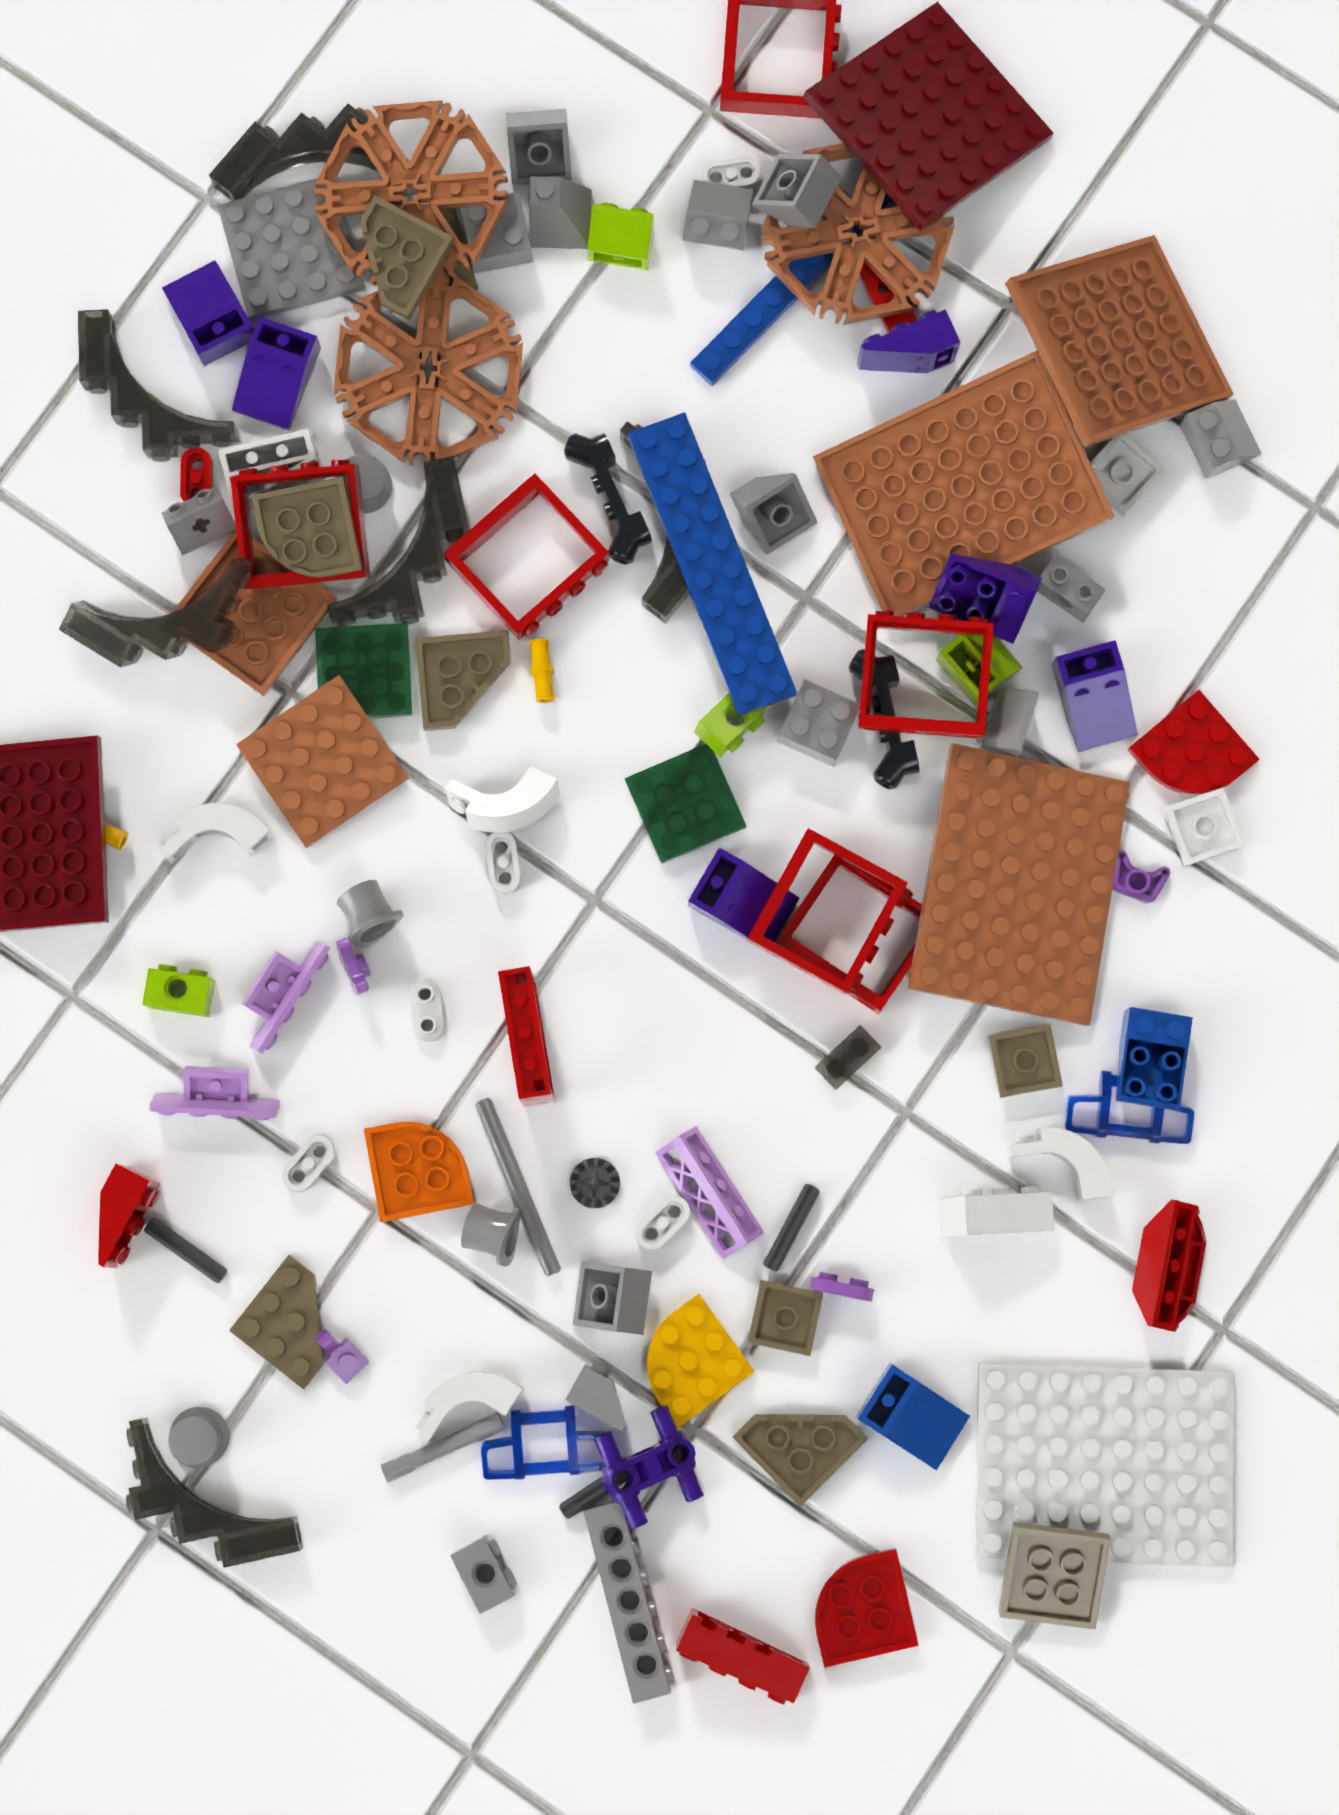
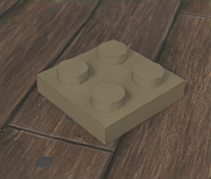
(1025, 1061)
(785, 1317)

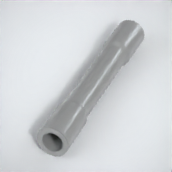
(410, 1461)

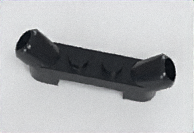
(599, 456)
(900, 757)

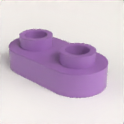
(855, 1289)

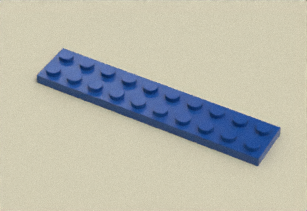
(712, 564)

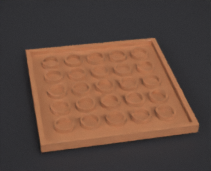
(1119, 339)

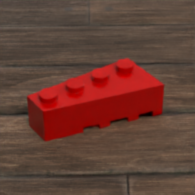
(741, 1656)

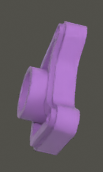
(1137, 882)
(354, 966)

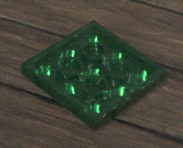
(371, 663)
(685, 803)

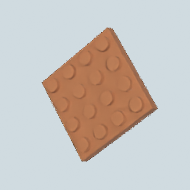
(268, 621)
(322, 761)

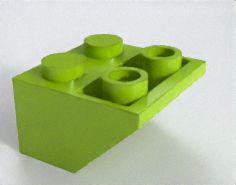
(620, 236)
(963, 664)

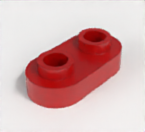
(195, 480)

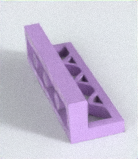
(714, 1189)

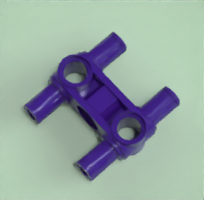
(648, 1466)

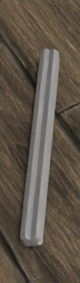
(518, 1187)

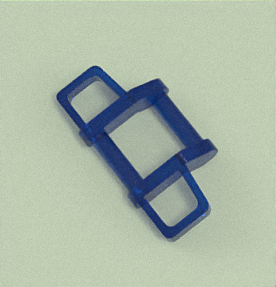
(1103, 1128)
(524, 1469)

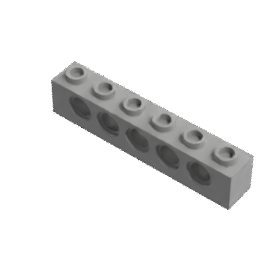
(641, 1684)

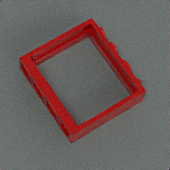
(774, 103)
(281, 474)
(493, 522)
(917, 622)
(868, 949)
(862, 994)
(526, 1036)

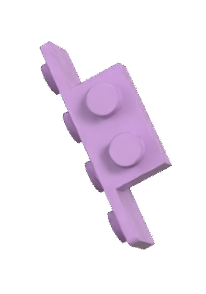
(279, 989)
(215, 1093)

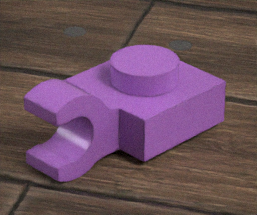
(343, 1357)

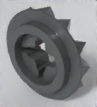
(604, 1194)

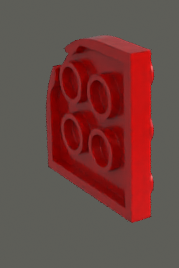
(1193, 749)
(864, 1610)

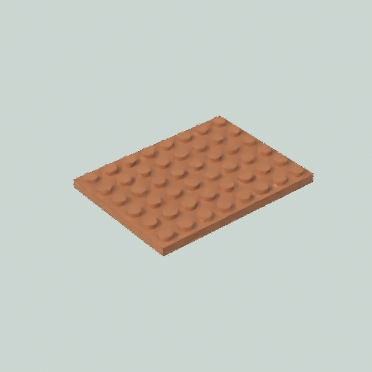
(968, 475)
(1019, 885)

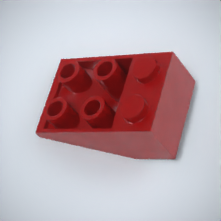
(122, 1212)

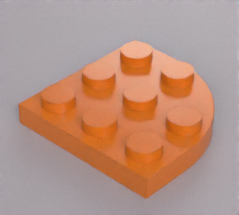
(416, 1170)

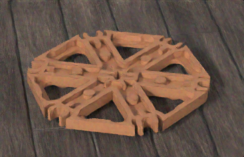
(420, 173)
(848, 258)
(425, 398)

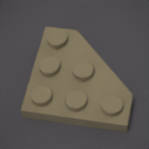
(402, 254)
(458, 673)
(284, 1323)
(800, 1448)

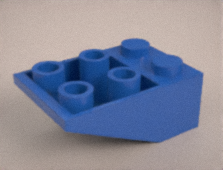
(1153, 1058)
(912, 1416)

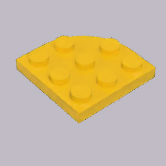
(693, 1361)

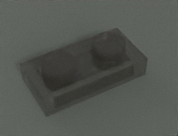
(847, 1057)

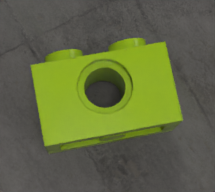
(721, 735)
(195, 1001)

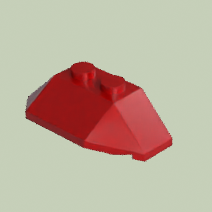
(1169, 1265)

